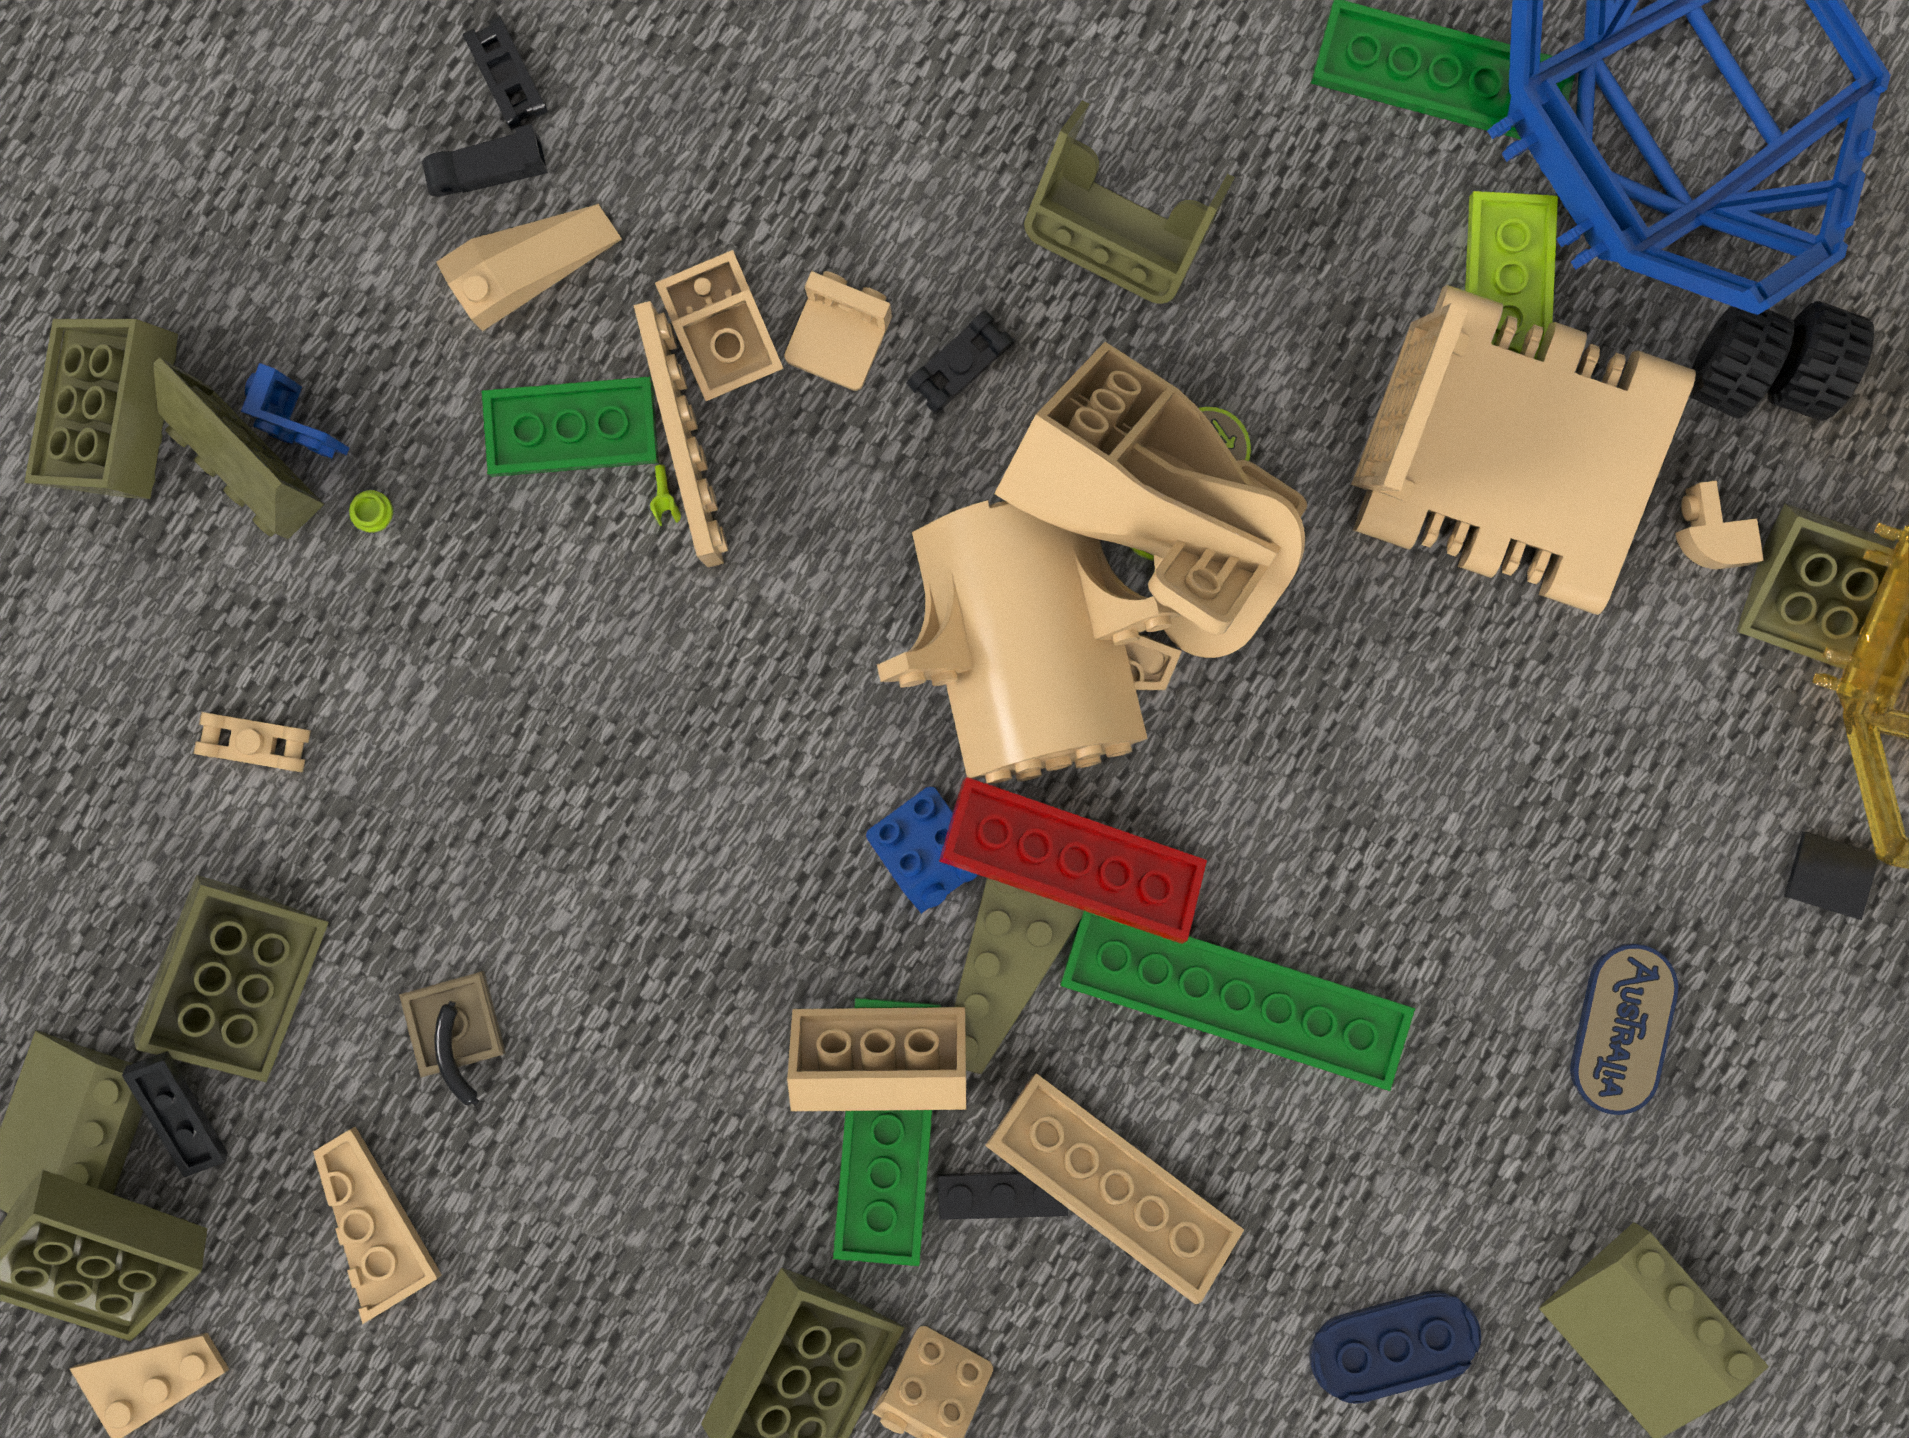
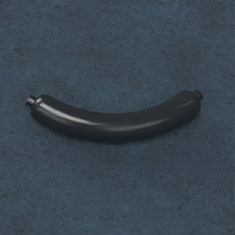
(445, 1057)

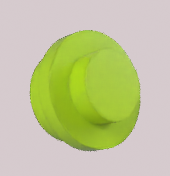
(371, 511)

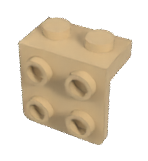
(838, 330)
(934, 1388)

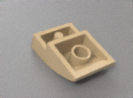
(719, 325)

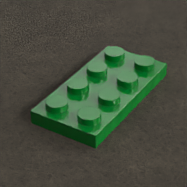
(570, 426)

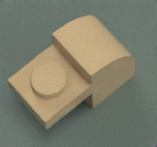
(1709, 539)

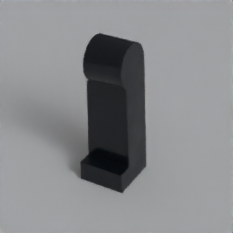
(485, 163)

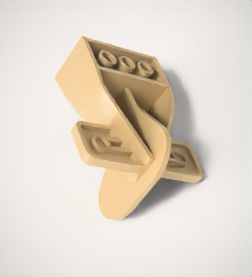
(1147, 470)

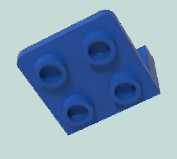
(271, 403)
(911, 847)

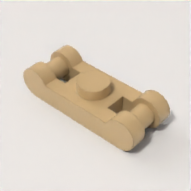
(252, 742)

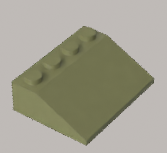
(102, 409)
(232, 452)
(1813, 584)
(229, 980)
(66, 1118)
(94, 1256)
(1652, 1334)
(803, 1365)

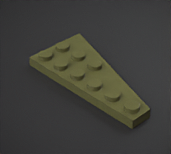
(1006, 960)

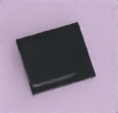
(1831, 875)

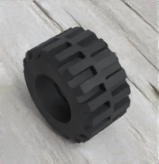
(1741, 360)
(1824, 361)

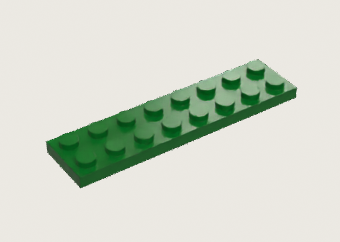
(1240, 999)

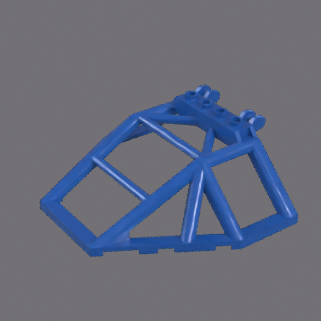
(1601, 197)

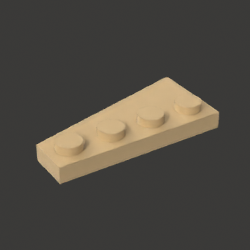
(376, 1233)

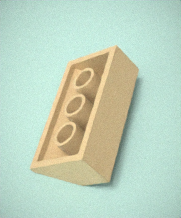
(877, 1059)

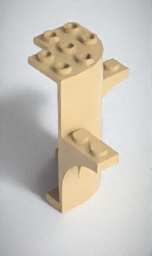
(1027, 642)

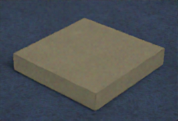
(475, 1028)

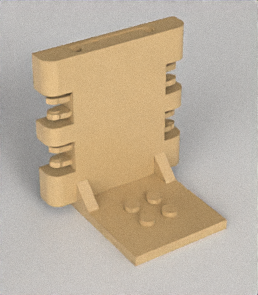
(1518, 448)

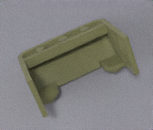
(1110, 232)

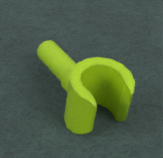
(663, 500)

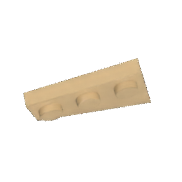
(148, 1381)

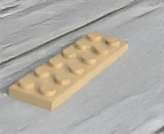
(678, 422)
(1115, 1188)

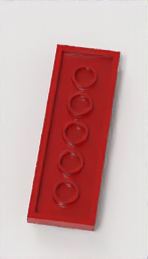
(1073, 860)

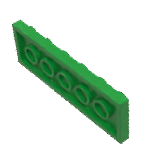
(1417, 66)
(883, 1177)

